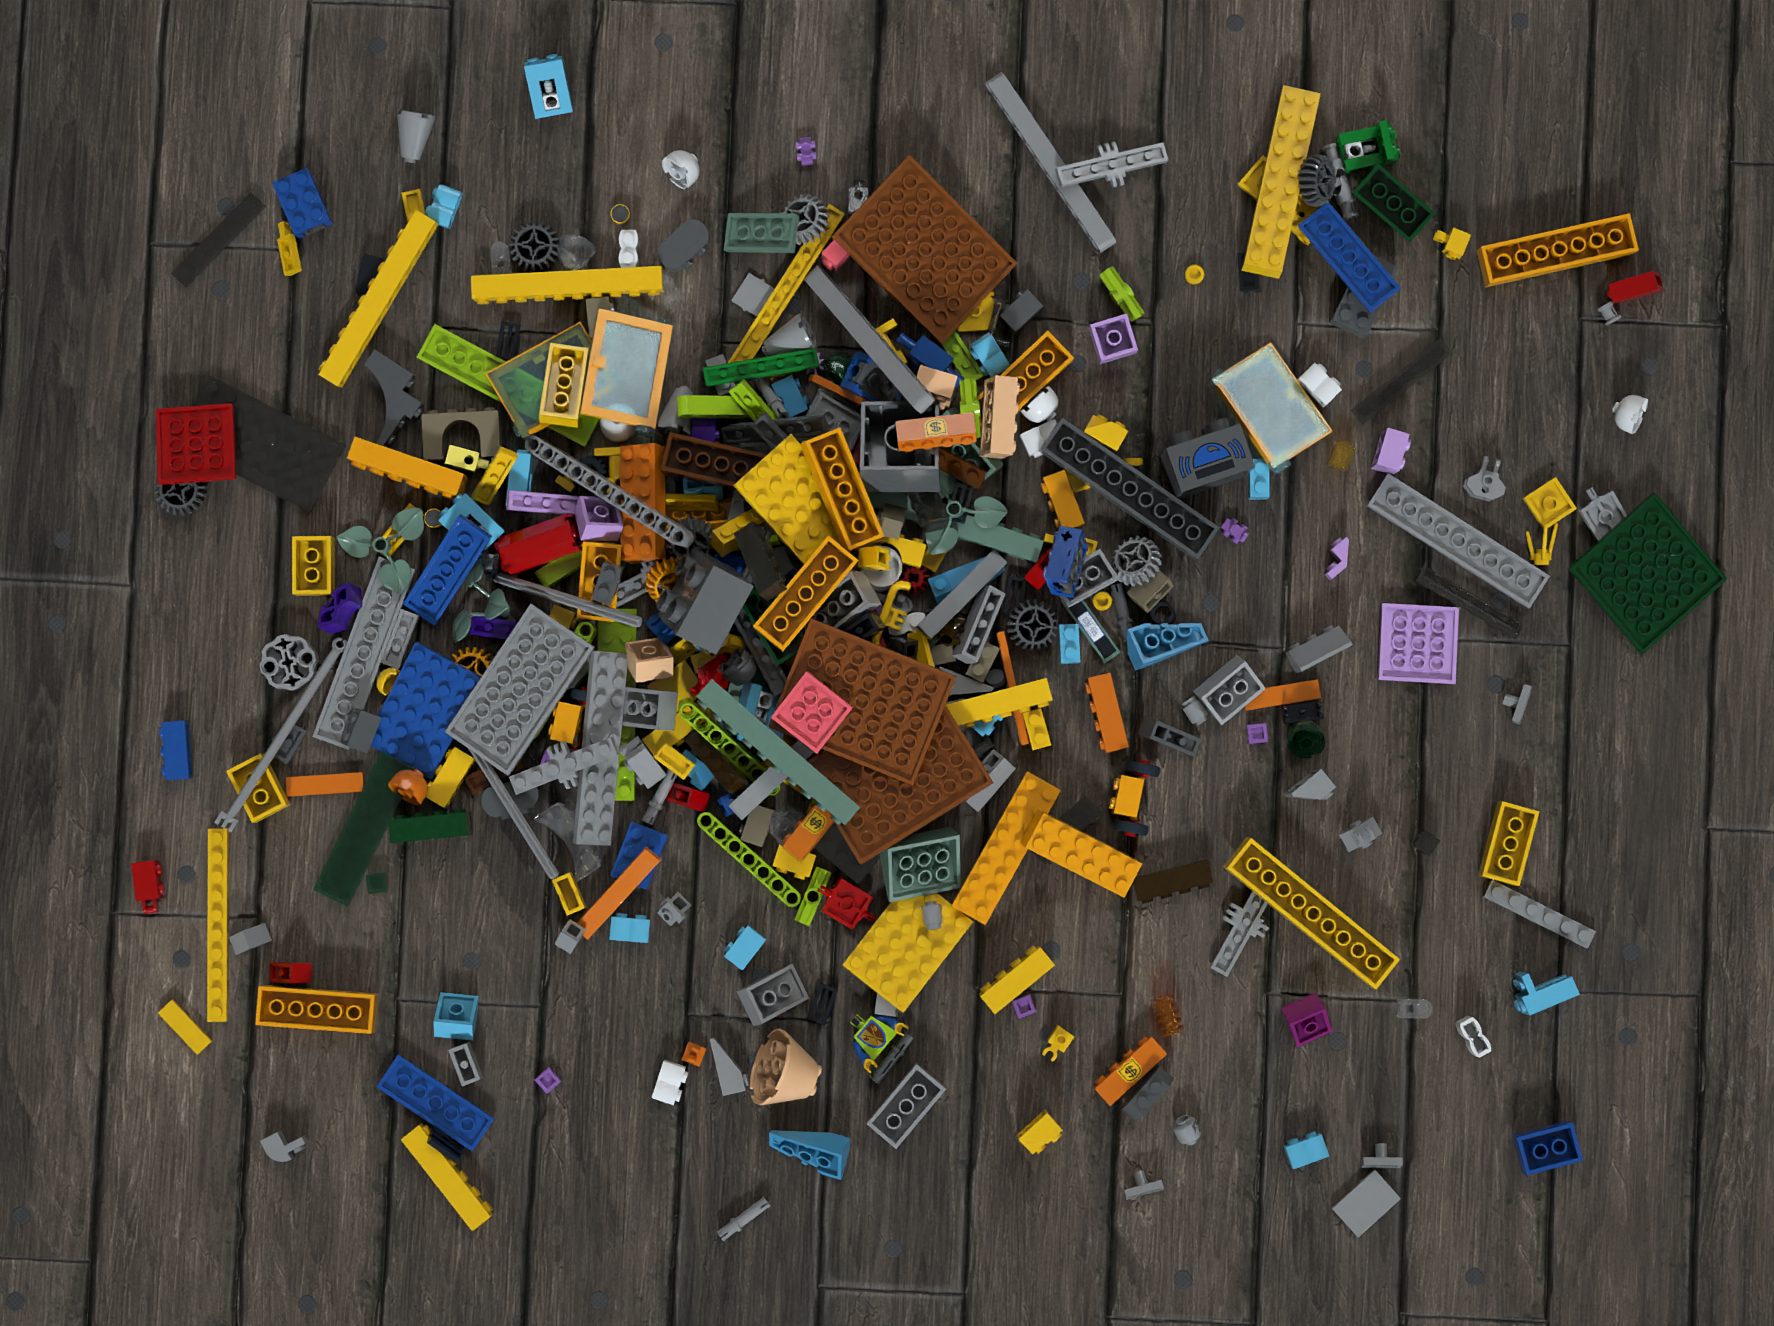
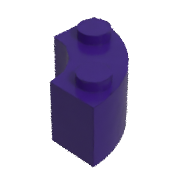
(705, 429)
(339, 608)

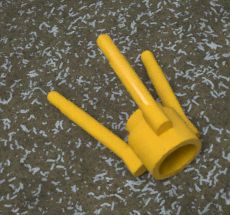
(1542, 555)

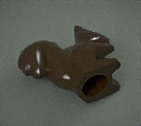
(948, 632)

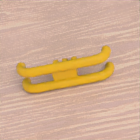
(889, 614)

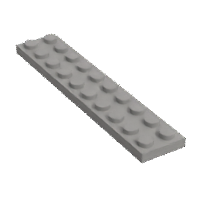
(1458, 541)
(361, 657)
(601, 721)

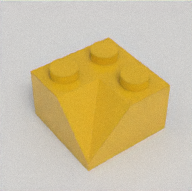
(1106, 433)
(1040, 1131)

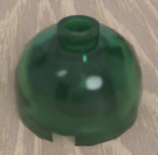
(836, 366)
(1305, 739)

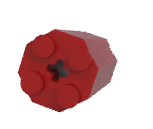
(539, 544)

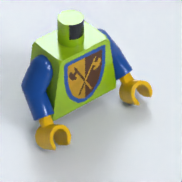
(874, 1036)

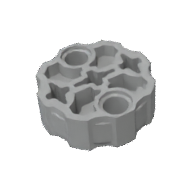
(277, 677)

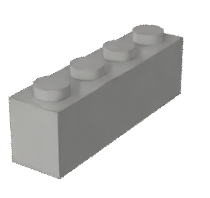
(978, 624)

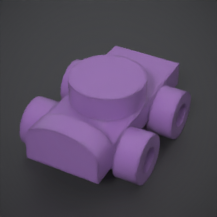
(805, 146)
(1231, 528)

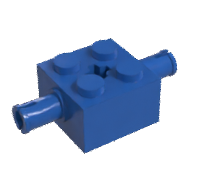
(928, 354)

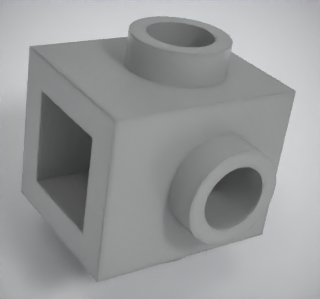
(674, 909)

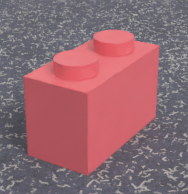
(834, 257)

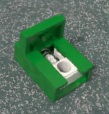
(1384, 144)

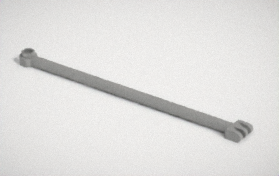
(280, 737)

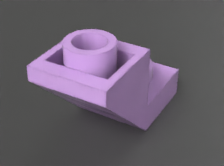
(1340, 552)

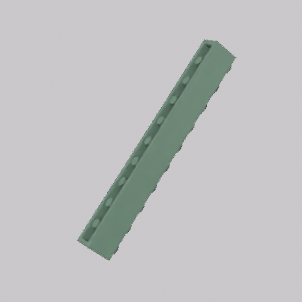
(999, 538)
(778, 752)

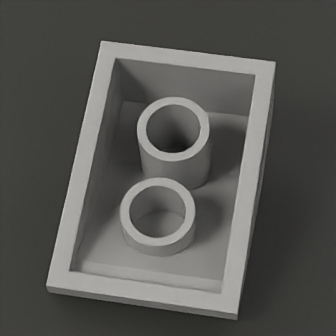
(649, 708)
(772, 995)

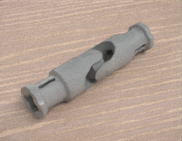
(1344, 195)

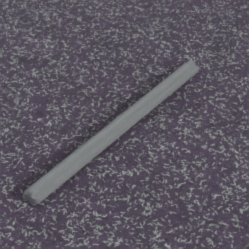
(569, 600)
(517, 816)

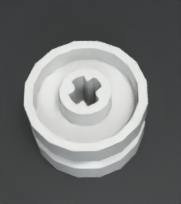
(883, 580)

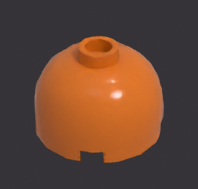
(410, 786)

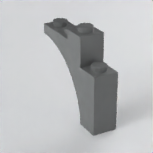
(399, 404)

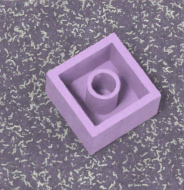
(1113, 339)
(1390, 451)
(597, 519)

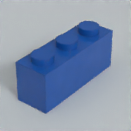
(176, 750)

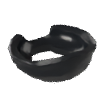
(1151, 618)

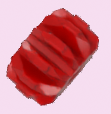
(915, 571)

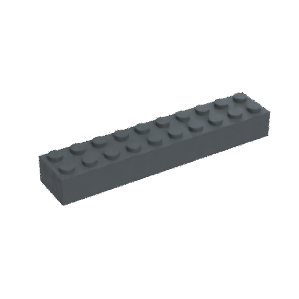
(1128, 489)

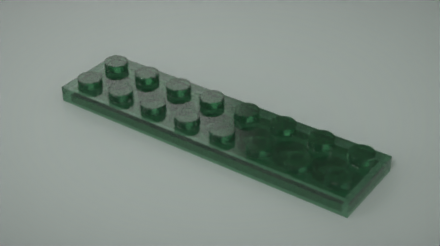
(362, 832)

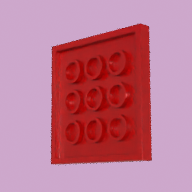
(195, 444)

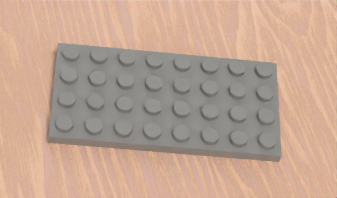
(519, 689)

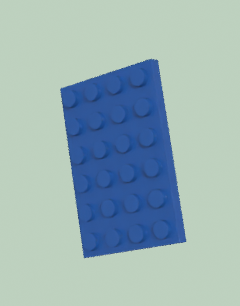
(422, 707)

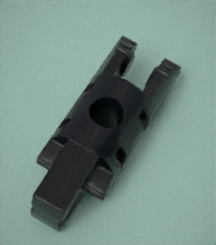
(490, 565)

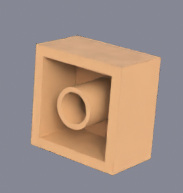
(649, 660)

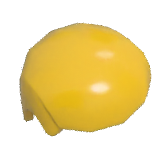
(386, 680)

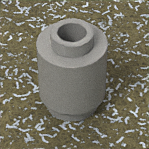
(1195, 711)
(932, 915)

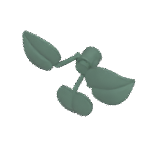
(987, 515)
(397, 574)
(495, 607)

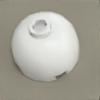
(682, 167)
(1042, 406)
(1629, 412)
(616, 431)

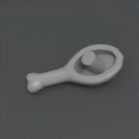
(900, 602)

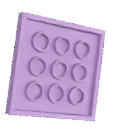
(1418, 643)

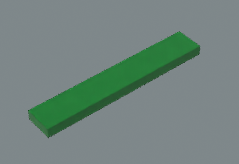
(761, 367)

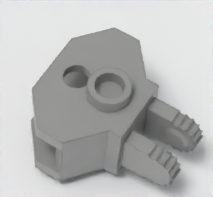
(1485, 480)
(1360, 834)

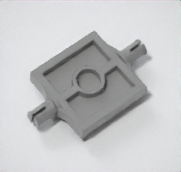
(1602, 513)

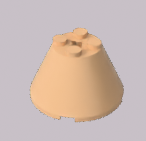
(782, 1071)

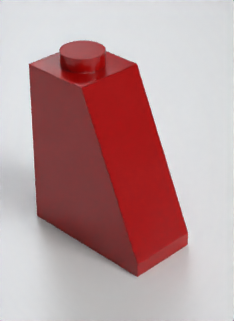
(1635, 287)

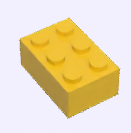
(313, 565)
(266, 796)

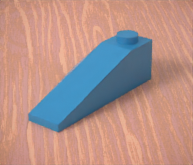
(944, 583)
(1155, 643)
(819, 1149)

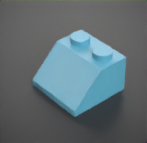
(456, 1016)

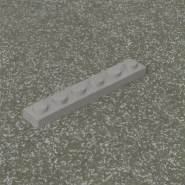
(1539, 914)

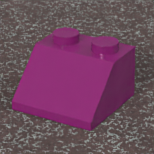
(1306, 1019)

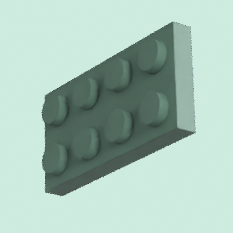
(761, 232)

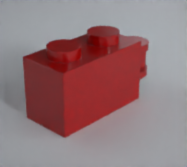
(148, 884)

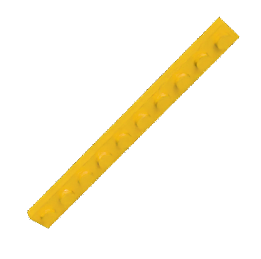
(785, 290)
(217, 925)

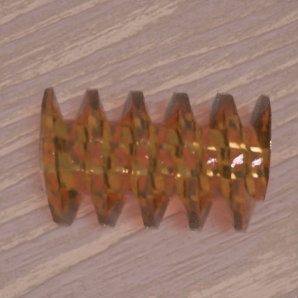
(1167, 1014)

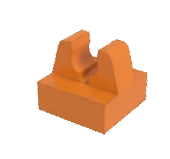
(694, 1054)

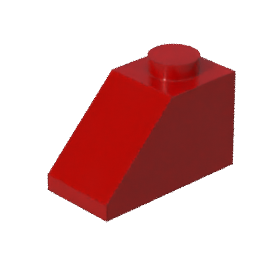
(1035, 575)
(688, 797)
(290, 972)

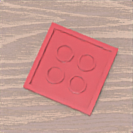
(812, 712)

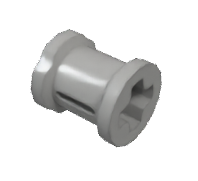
(1609, 313)

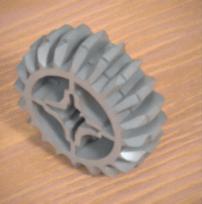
(805, 208)
(1133, 554)

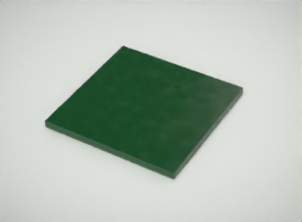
(1647, 573)

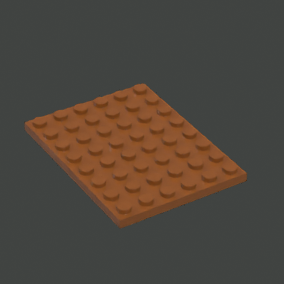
(924, 249)
(891, 696)
(895, 808)

